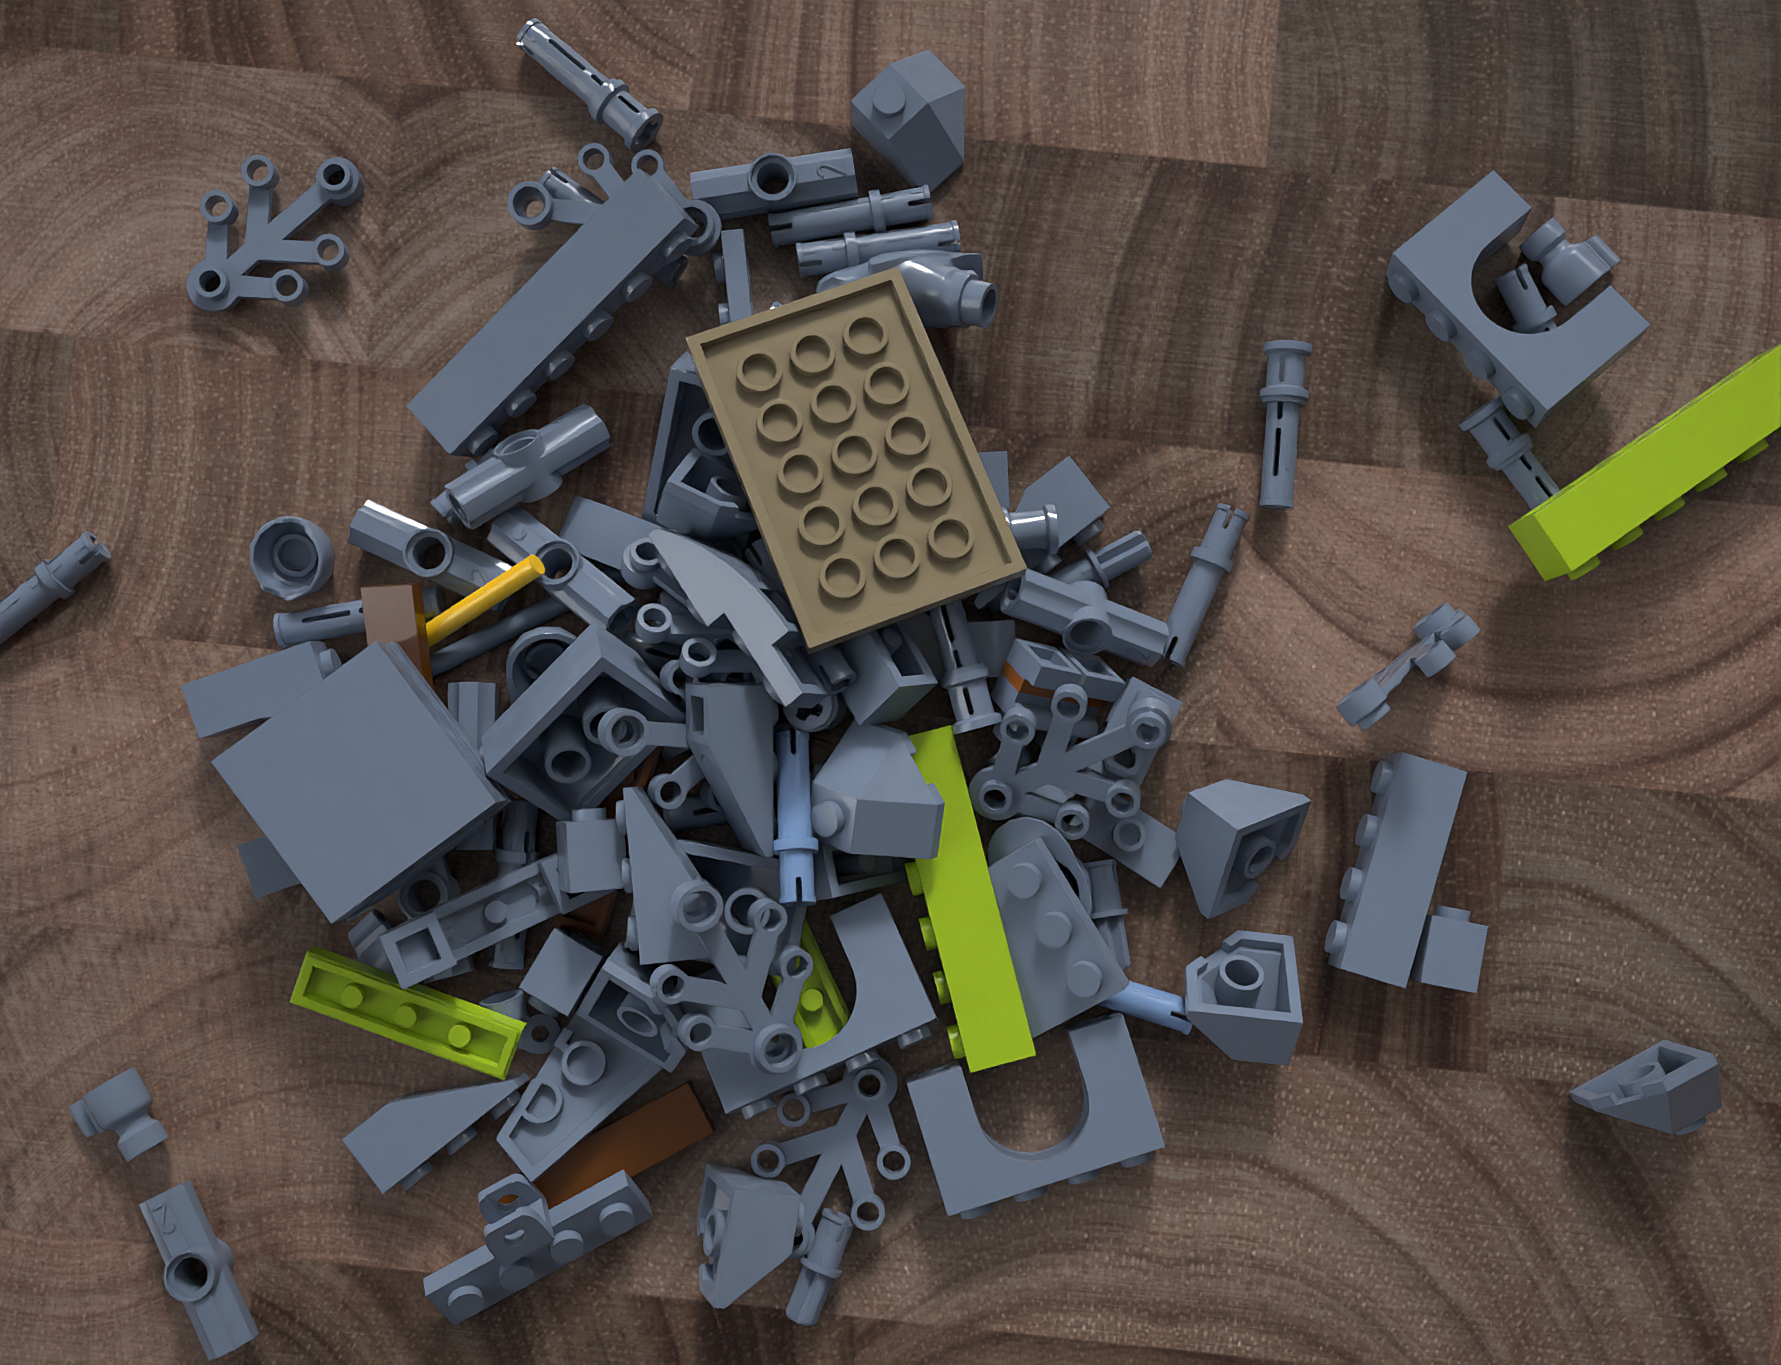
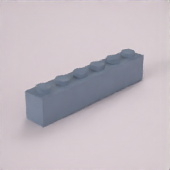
(554, 316)

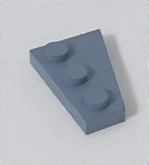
(1051, 939)
(572, 1095)

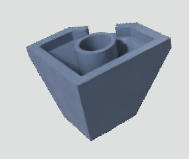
(914, 119)
(705, 500)
(875, 797)
(1232, 836)
(1247, 997)
(630, 1012)
(1659, 1088)
(745, 1230)

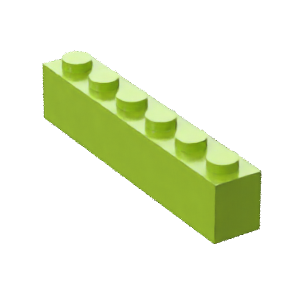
(1655, 471)
(966, 921)

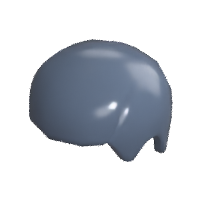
(292, 557)

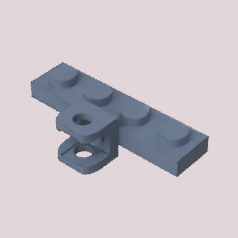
(532, 1241)

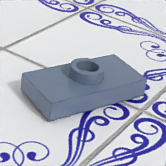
(1134, 841)

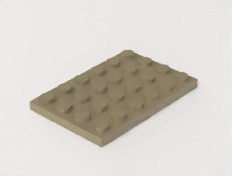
(854, 459)

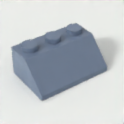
(549, 736)

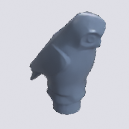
(942, 285)

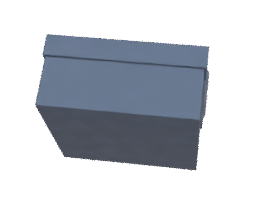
(363, 781)

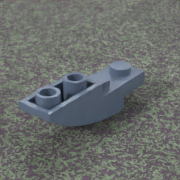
(737, 597)

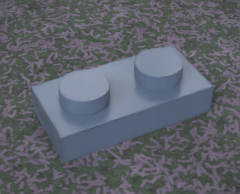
(732, 268)

